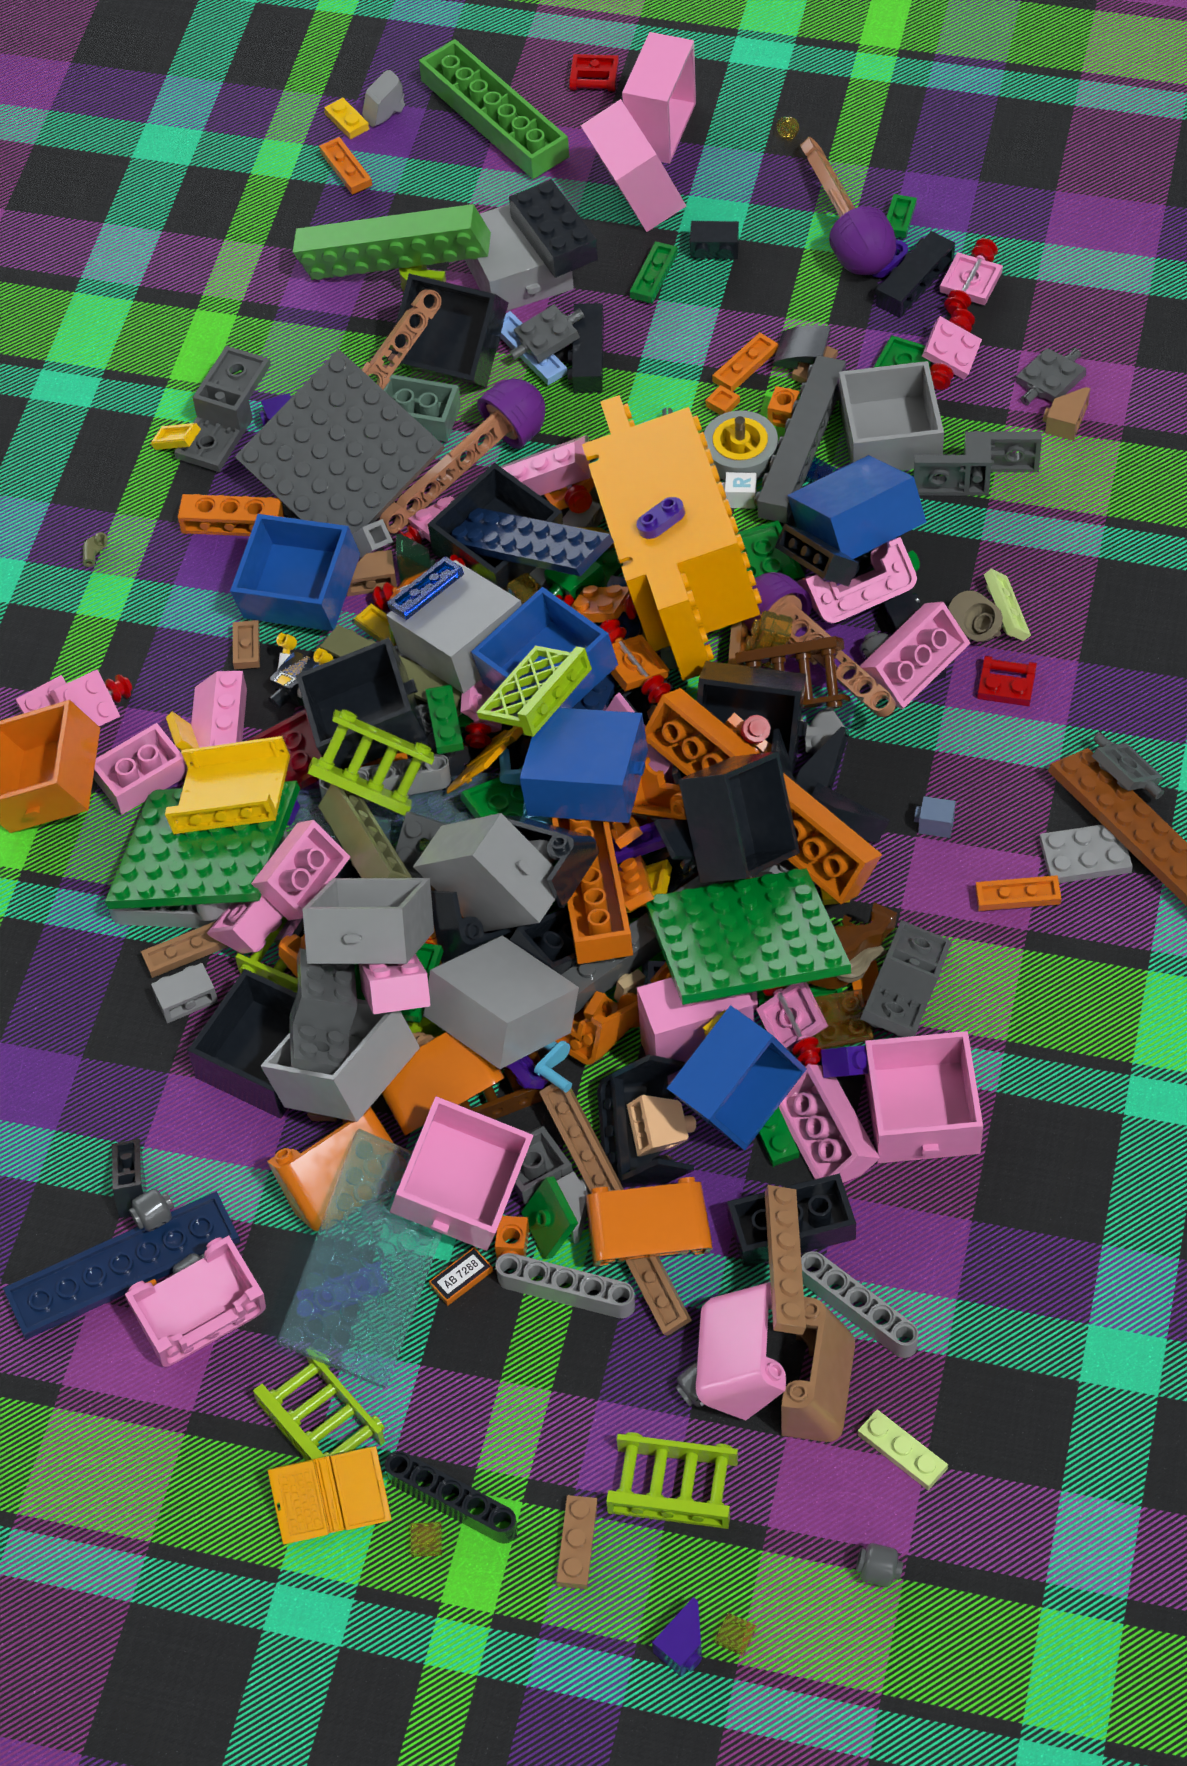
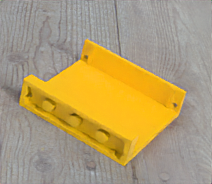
(230, 785)

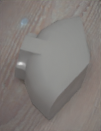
(383, 99)
(821, 730)

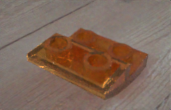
(843, 1017)

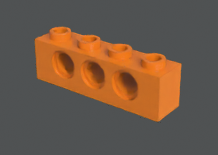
(224, 513)

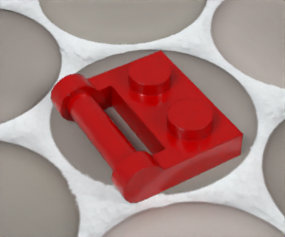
(594, 67)
(1006, 688)

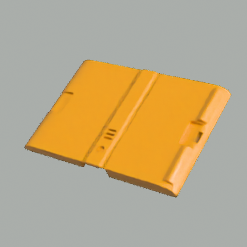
(487, 756)
(329, 1494)

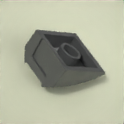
(541, 1161)

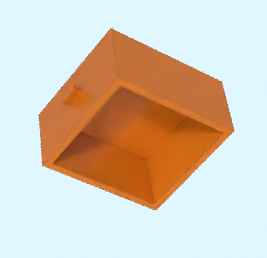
(46, 765)

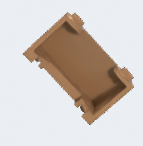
(819, 1406)

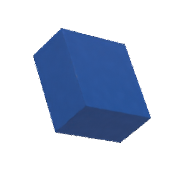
(859, 506)
(295, 572)
(549, 624)
(585, 765)
(737, 1077)

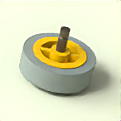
(741, 443)

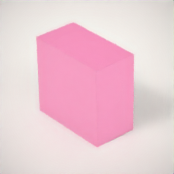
(662, 91)
(633, 165)
(677, 1029)
(923, 1097)
(461, 1173)

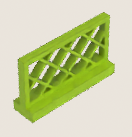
(546, 696)

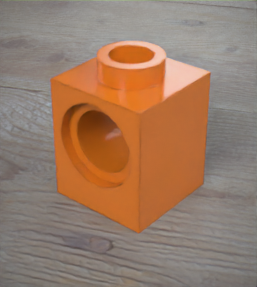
(781, 405)
(510, 1228)

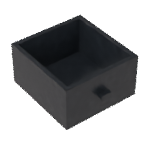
(460, 336)
(496, 492)
(372, 687)
(756, 691)
(739, 817)
(241, 1037)

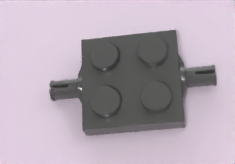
(546, 333)
(1050, 375)
(1127, 766)

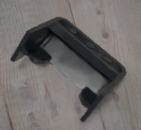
(571, 849)
(678, 852)
(456, 933)
(614, 1092)

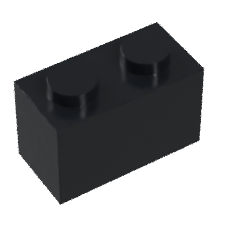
(714, 239)

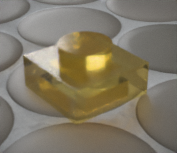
(426, 1539)

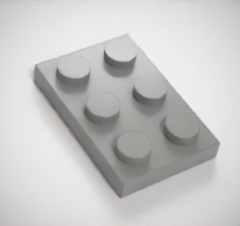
(1084, 854)

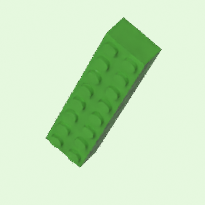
(494, 109)
(392, 242)

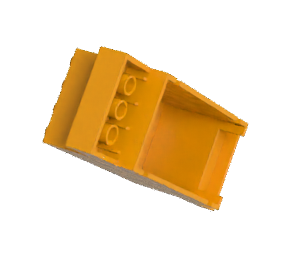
(695, 570)

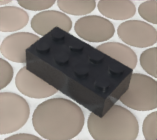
(553, 228)
(549, 941)
(822, 1216)

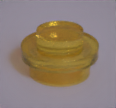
(787, 127)

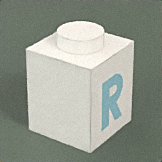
(740, 489)

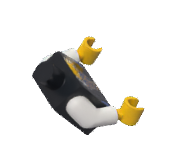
(290, 665)

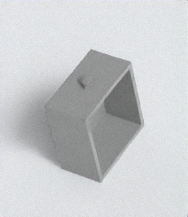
(513, 266)
(890, 413)
(452, 626)
(492, 871)
(368, 921)
(501, 1001)
(378, 1052)

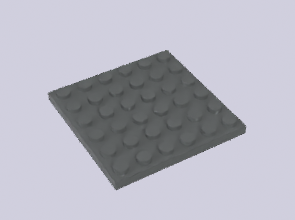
(340, 448)

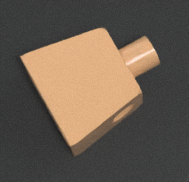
(658, 1124)

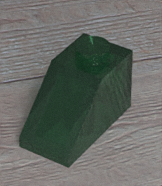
(411, 557)

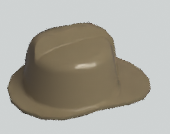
(976, 616)

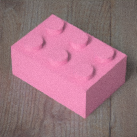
(139, 768)
(300, 869)
(395, 986)

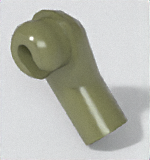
(92, 547)

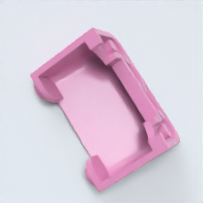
(891, 577)
(197, 1303)
(732, 1353)

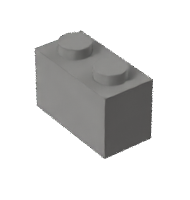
(184, 992)

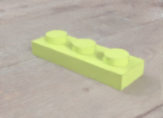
(1004, 598)
(902, 1449)

